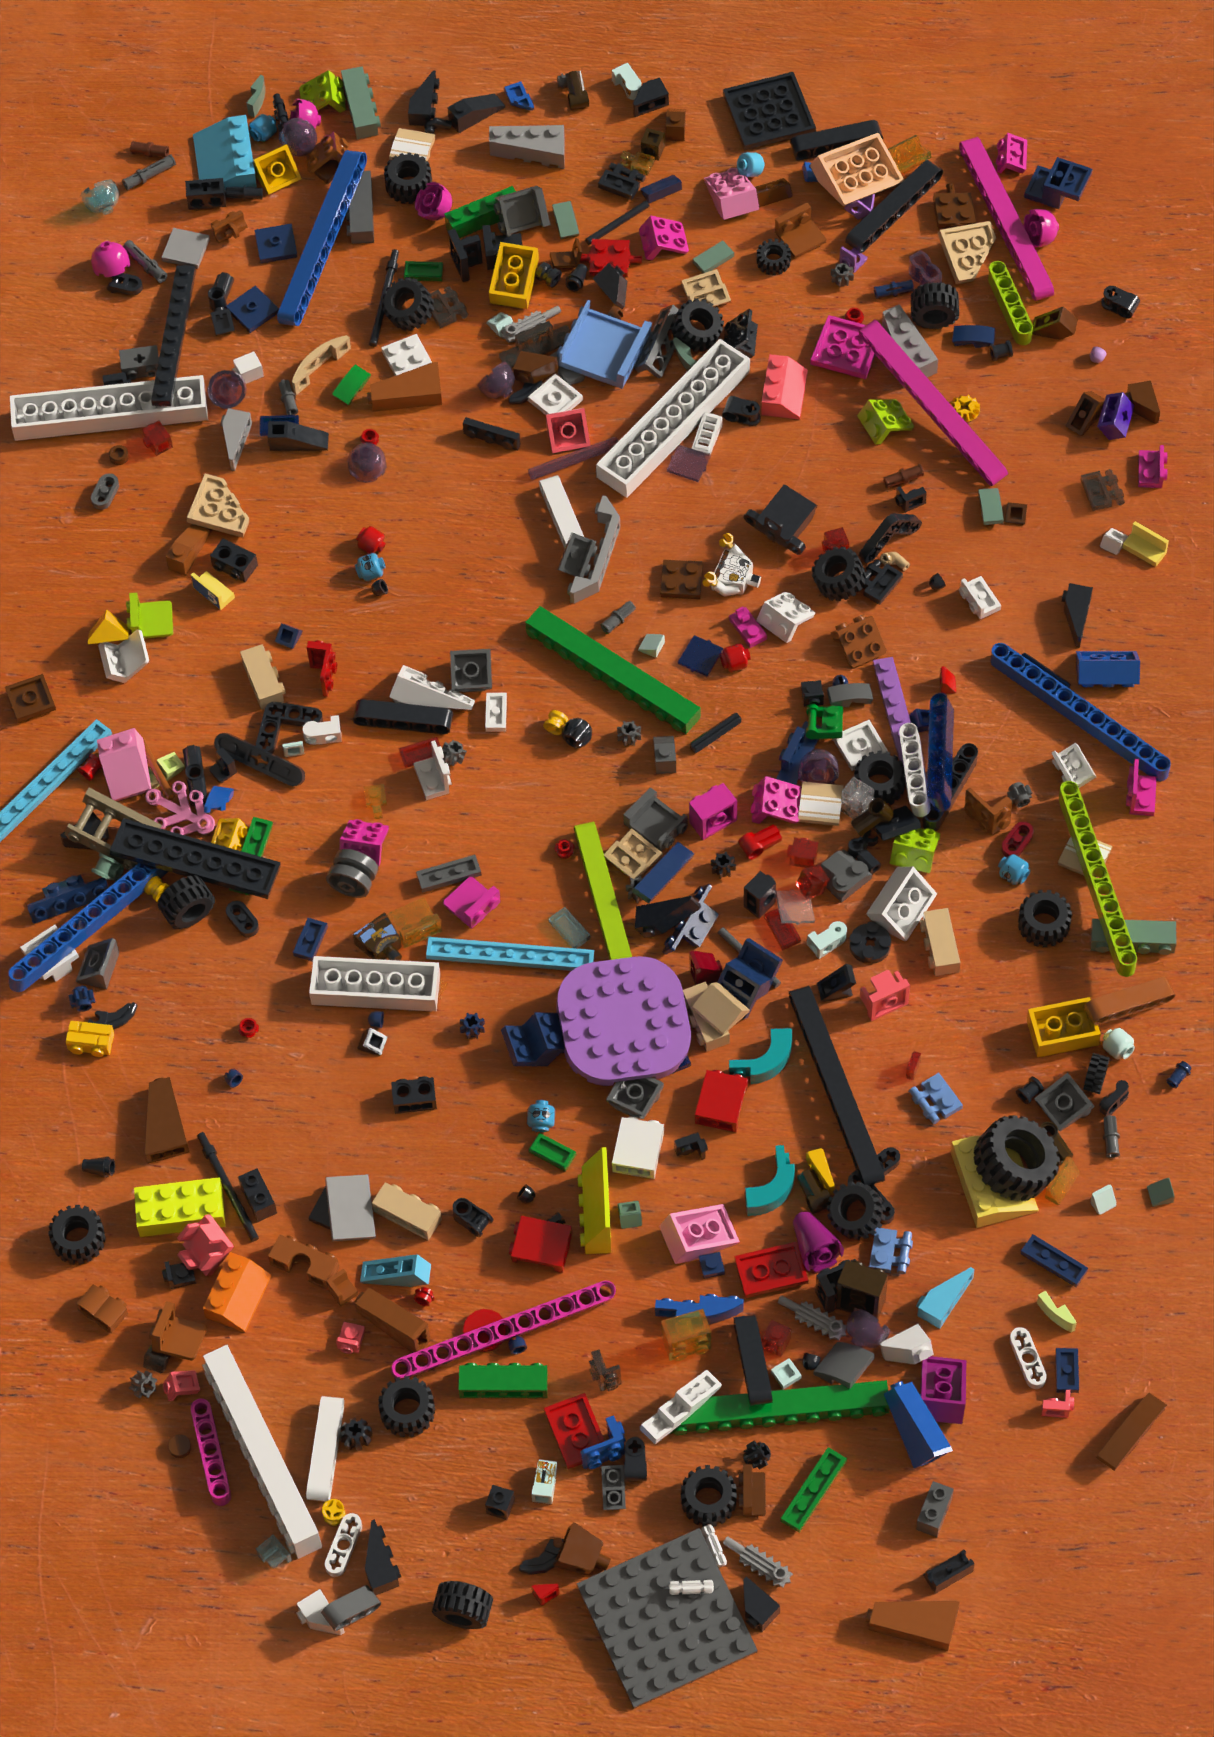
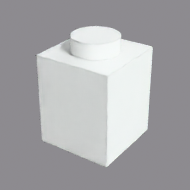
(248, 367)

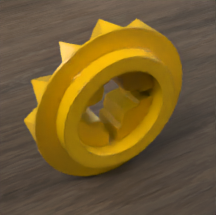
(973, 407)

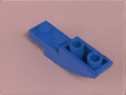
(715, 1307)

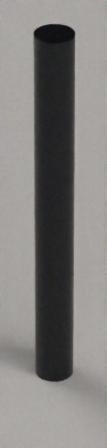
(617, 222)

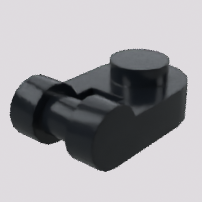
(131, 284)
(1110, 1104)

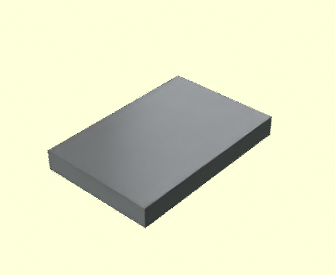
(350, 1207)

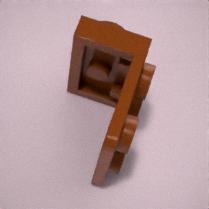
(327, 148)
(860, 640)
(989, 818)
(176, 1335)

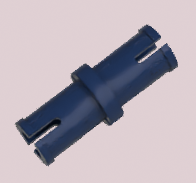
(880, 291)

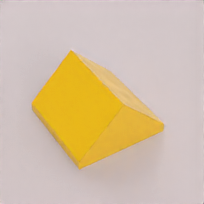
(276, 169)
(108, 629)

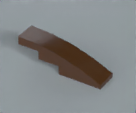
(1131, 1431)

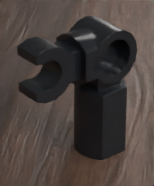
(857, 849)

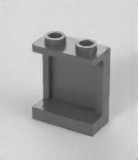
(521, 210)
(655, 820)

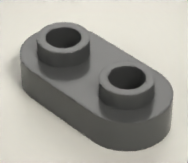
(103, 492)

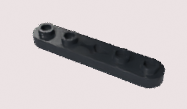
(276, 767)

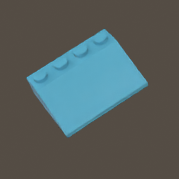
(226, 152)

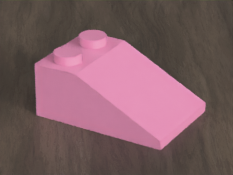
(124, 764)
(698, 1232)

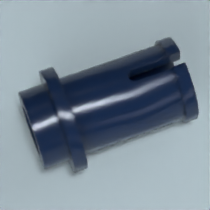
(1182, 1070)

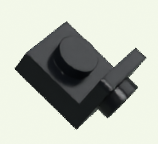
(222, 321)
(118, 378)
(911, 500)
(812, 693)
(224, 766)
(688, 1144)
(178, 1275)

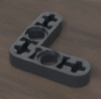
(891, 525)
(277, 719)
(889, 1166)

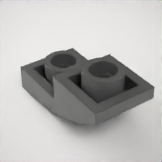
(845, 694)
(613, 1487)

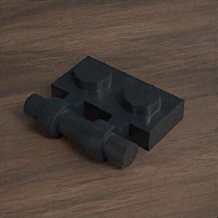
(280, 112)
(619, 184)
(883, 583)

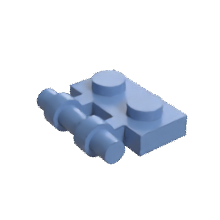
(940, 1094)
(883, 1250)

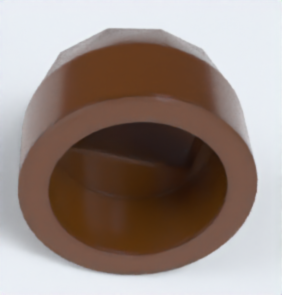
(616, 312)

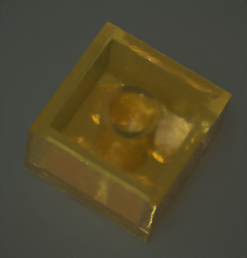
(686, 1335)

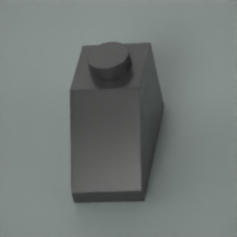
(664, 754)

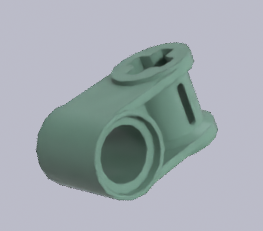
(108, 868)

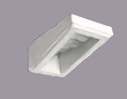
(710, 422)

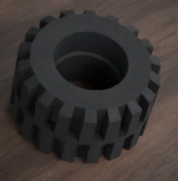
(406, 166)
(934, 305)
(416, 313)
(703, 313)
(844, 584)
(883, 765)
(186, 902)
(1048, 904)
(871, 1217)
(81, 1249)
(403, 1390)
(708, 1479)
(462, 1605)

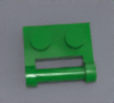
(831, 722)

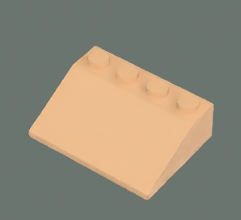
(857, 170)

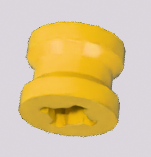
(555, 722)
(155, 887)
(330, 1508)

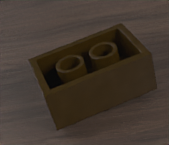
(861, 1288)

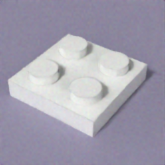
(406, 355)
(555, 396)
(859, 742)

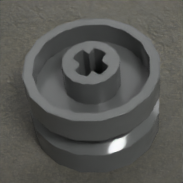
(352, 873)

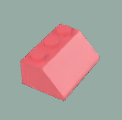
(783, 388)

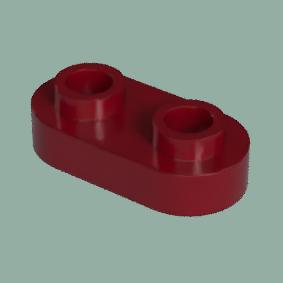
(1016, 841)

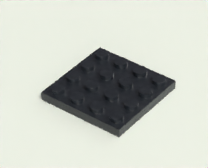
(769, 110)

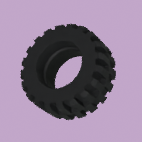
(1004, 1174)

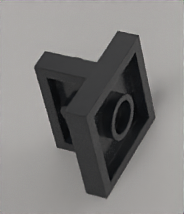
(464, 253)

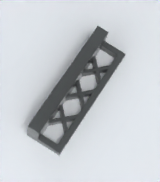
(655, 340)

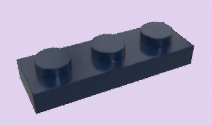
(1054, 1260)

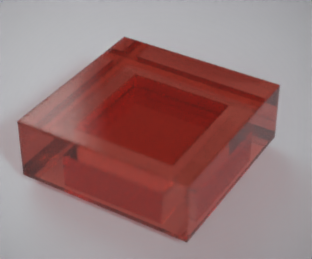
(913, 1065)

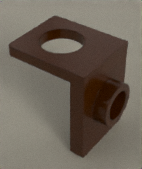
(567, 259)

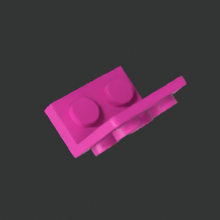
(1140, 792)
(364, 838)

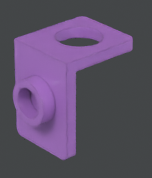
(864, 206)
(850, 258)

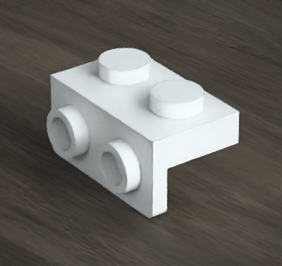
(979, 596)
(1073, 765)

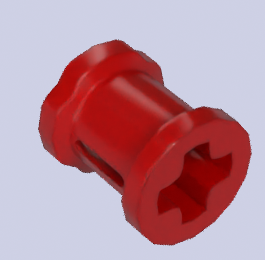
(90, 767)

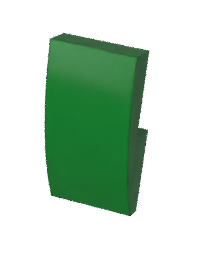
(351, 384)

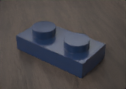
(310, 939)
(1067, 1370)

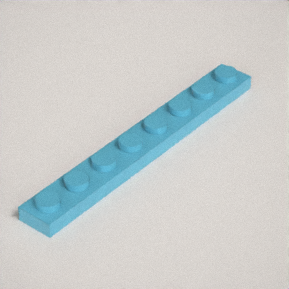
(51, 777)
(507, 954)

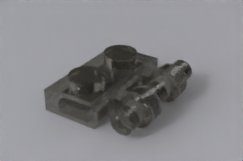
(443, 313)
(1097, 492)

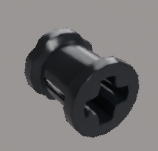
(1001, 350)
(1029, 1090)

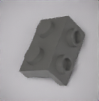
(577, 555)

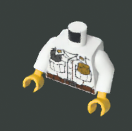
(732, 571)

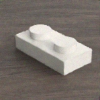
(496, 712)

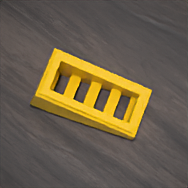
(817, 1161)

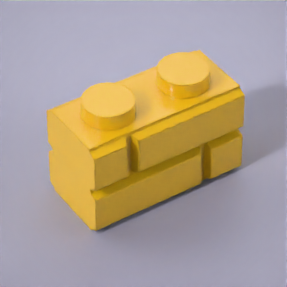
(89, 1038)

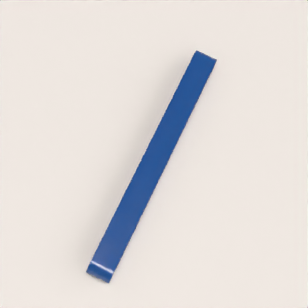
(322, 238)
(1083, 720)
(83, 921)

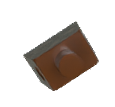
(580, 1551)

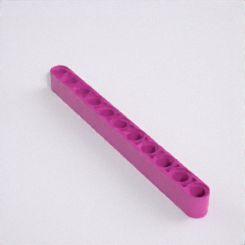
(1006, 219)
(933, 403)
(514, 1329)

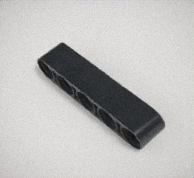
(819, 142)
(402, 716)
(960, 763)
(753, 1360)

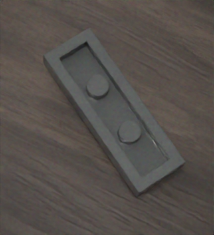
(448, 873)

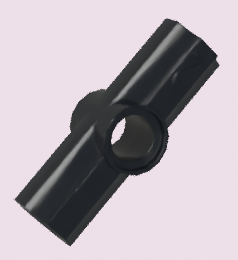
(193, 766)

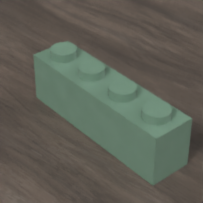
(359, 102)
(1145, 935)

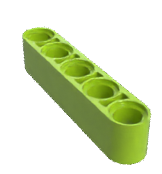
(1010, 303)

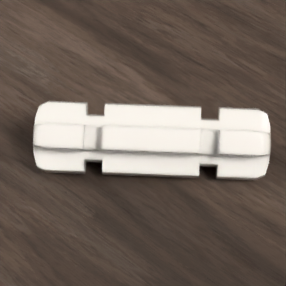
(714, 1545)
(691, 1587)

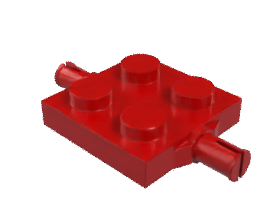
(610, 251)

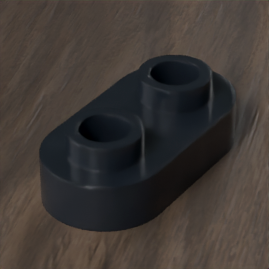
(242, 920)

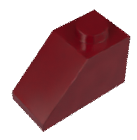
(704, 967)

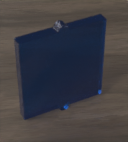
(700, 655)

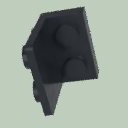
(492, 244)
(827, 1286)

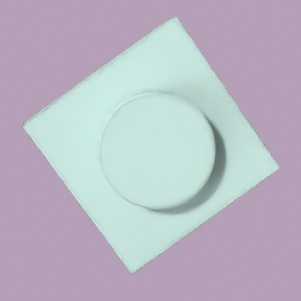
(786, 1373)

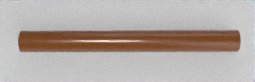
(158, 773)

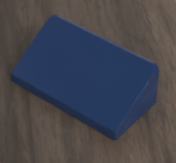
(661, 188)

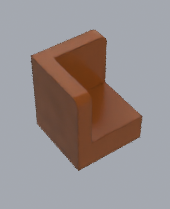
(341, 1287)

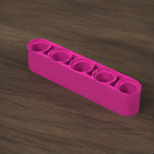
(213, 1461)

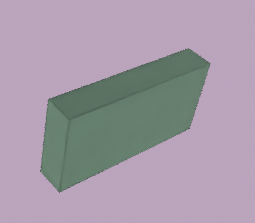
(713, 257)

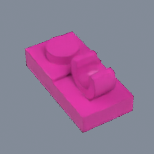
(747, 627)

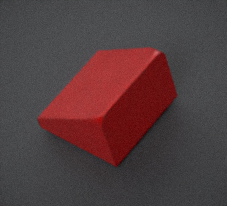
(947, 681)
(545, 1592)

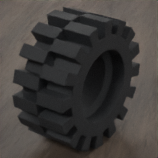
(773, 248)
(1096, 1073)

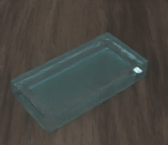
(569, 928)

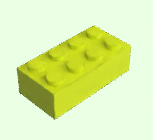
(175, 1205)

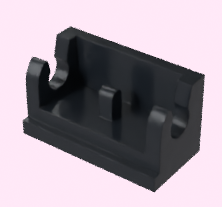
(949, 1572)

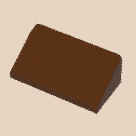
(773, 192)

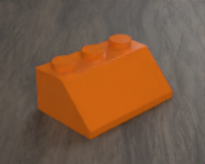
(236, 1292)

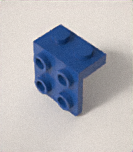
(607, 1450)

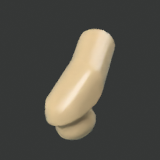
(894, 558)

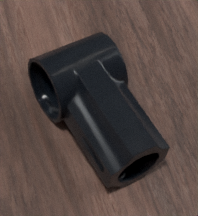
(219, 292)

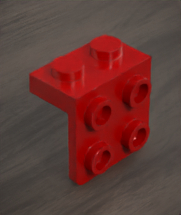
(322, 657)

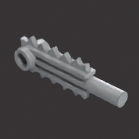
(528, 323)
(815, 1318)
(758, 1561)

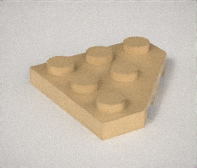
(966, 249)
(218, 508)

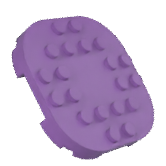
(623, 1020)

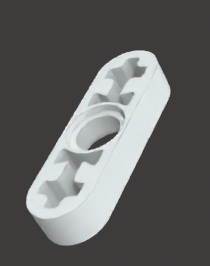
(1039, 1369)
(355, 1532)

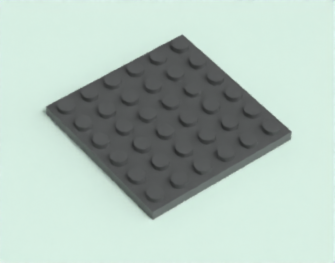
(662, 1637)

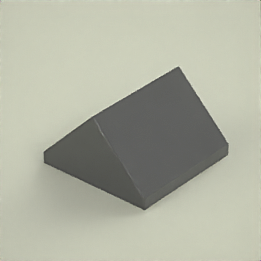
(99, 964)

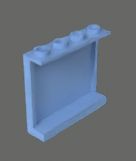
(603, 346)

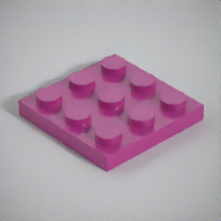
(842, 348)

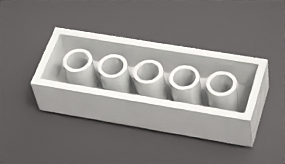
(375, 983)

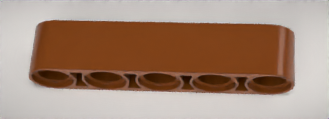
(1129, 1001)

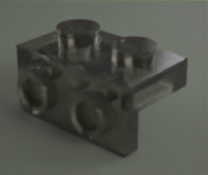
(608, 1378)

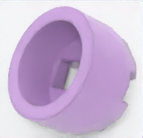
(1097, 354)

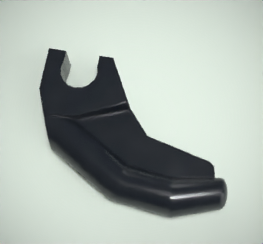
(522, 395)
(117, 1018)
(542, 1563)

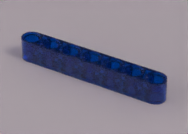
(940, 752)

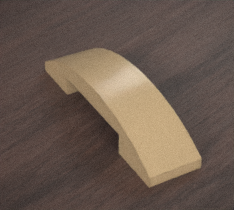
(335, 347)

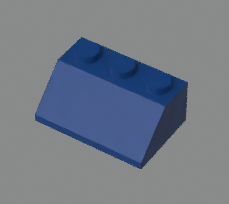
(1108, 668)

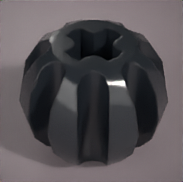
(577, 732)
(348, 1433)

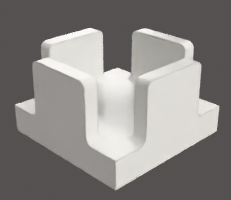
(61, 968)

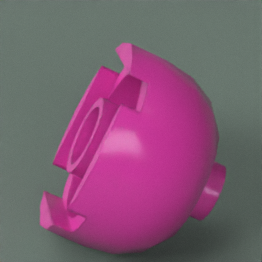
(307, 111)
(433, 202)
(1041, 227)
(109, 259)

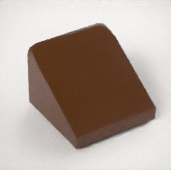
(1016, 513)

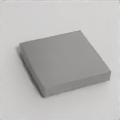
(185, 248)

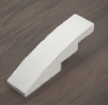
(681, 1406)

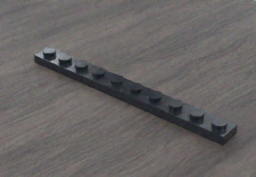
(173, 336)

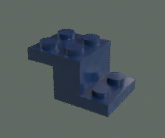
(1055, 184)
(750, 973)
(535, 1041)

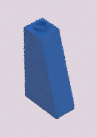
(916, 1425)

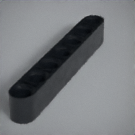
(894, 206)

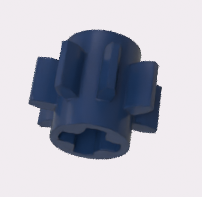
(81, 998)
(472, 1025)

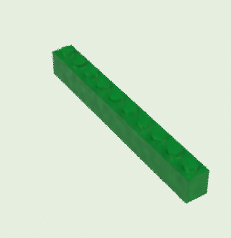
(613, 670)
(789, 1407)

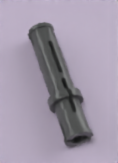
(143, 175)
(150, 266)

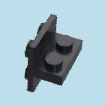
(742, 333)

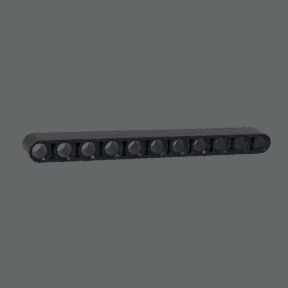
(836, 1086)

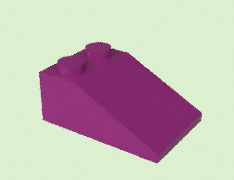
(944, 1388)

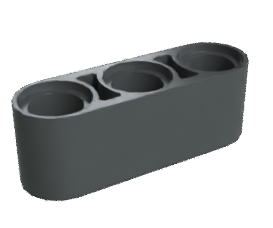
(351, 1608)

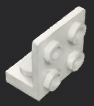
(433, 774)

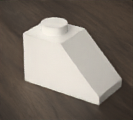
(908, 1346)
(310, 1613)

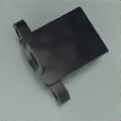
(784, 518)

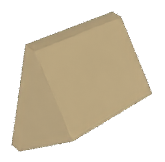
(719, 1008)

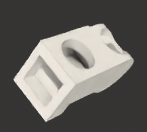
(322, 732)

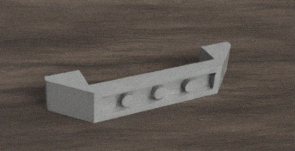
(583, 587)

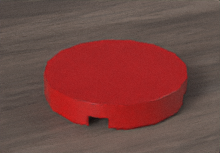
(482, 1318)

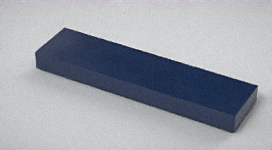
(663, 872)

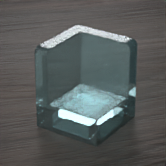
(273, 1552)

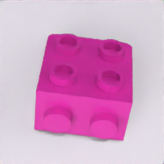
(662, 234)
(776, 800)
(472, 901)

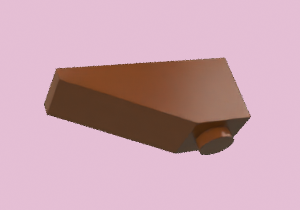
(186, 548)

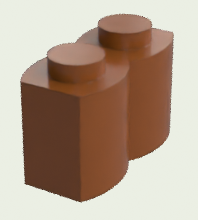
(102, 1308)

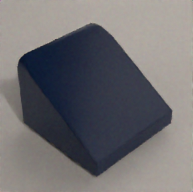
(288, 635)
(921, 719)

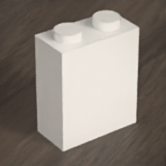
(638, 1147)

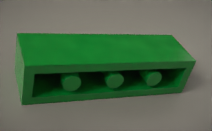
(474, 215)
(503, 1381)

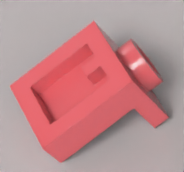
(350, 1338)
(181, 1384)
(1055, 1408)

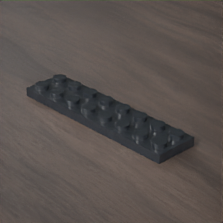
(195, 858)

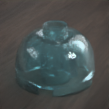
(101, 198)

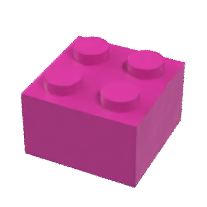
(712, 811)

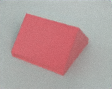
(567, 430)

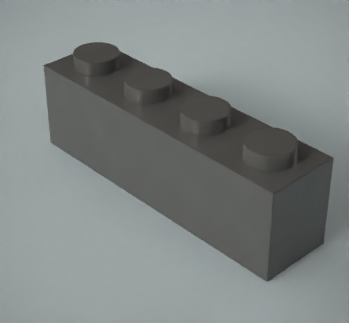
(361, 212)

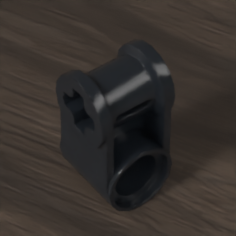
(1121, 302)
(740, 410)
(474, 1219)
(635, 1463)

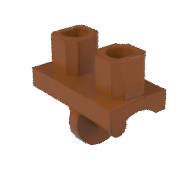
(229, 226)

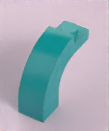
(770, 1063)
(772, 1195)

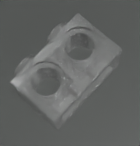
(856, 798)

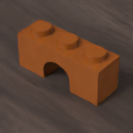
(289, 1251)

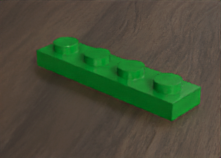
(257, 838)
(813, 1489)

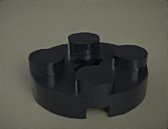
(873, 932)

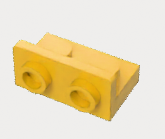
(230, 833)

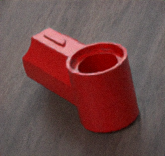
(755, 844)

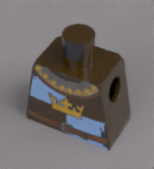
(379, 939)

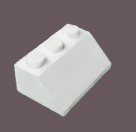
(902, 902)

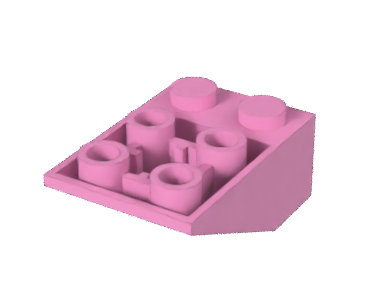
(732, 193)

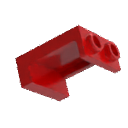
(721, 1100)
(541, 1242)

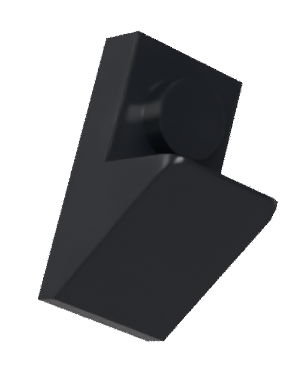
(837, 984)

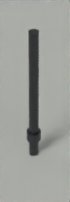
(391, 268)
(210, 1153)

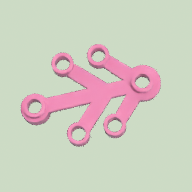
(183, 811)

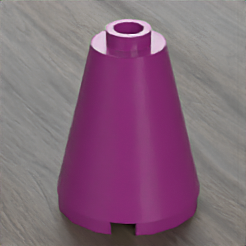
(816, 1243)

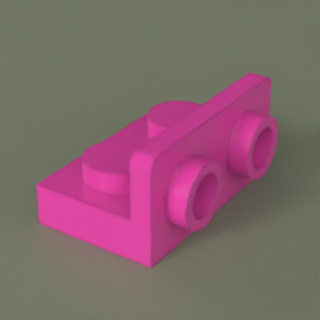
(1012, 153)
(1151, 468)

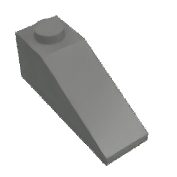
(236, 430)

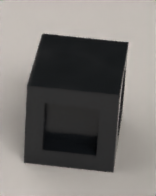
(500, 1502)

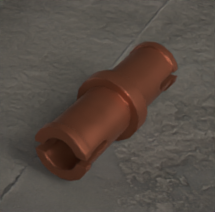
(149, 149)
(903, 476)

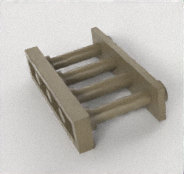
(111, 811)

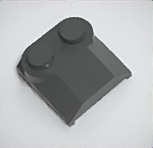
(471, 670)
(845, 874)
(635, 1096)
(1064, 1102)

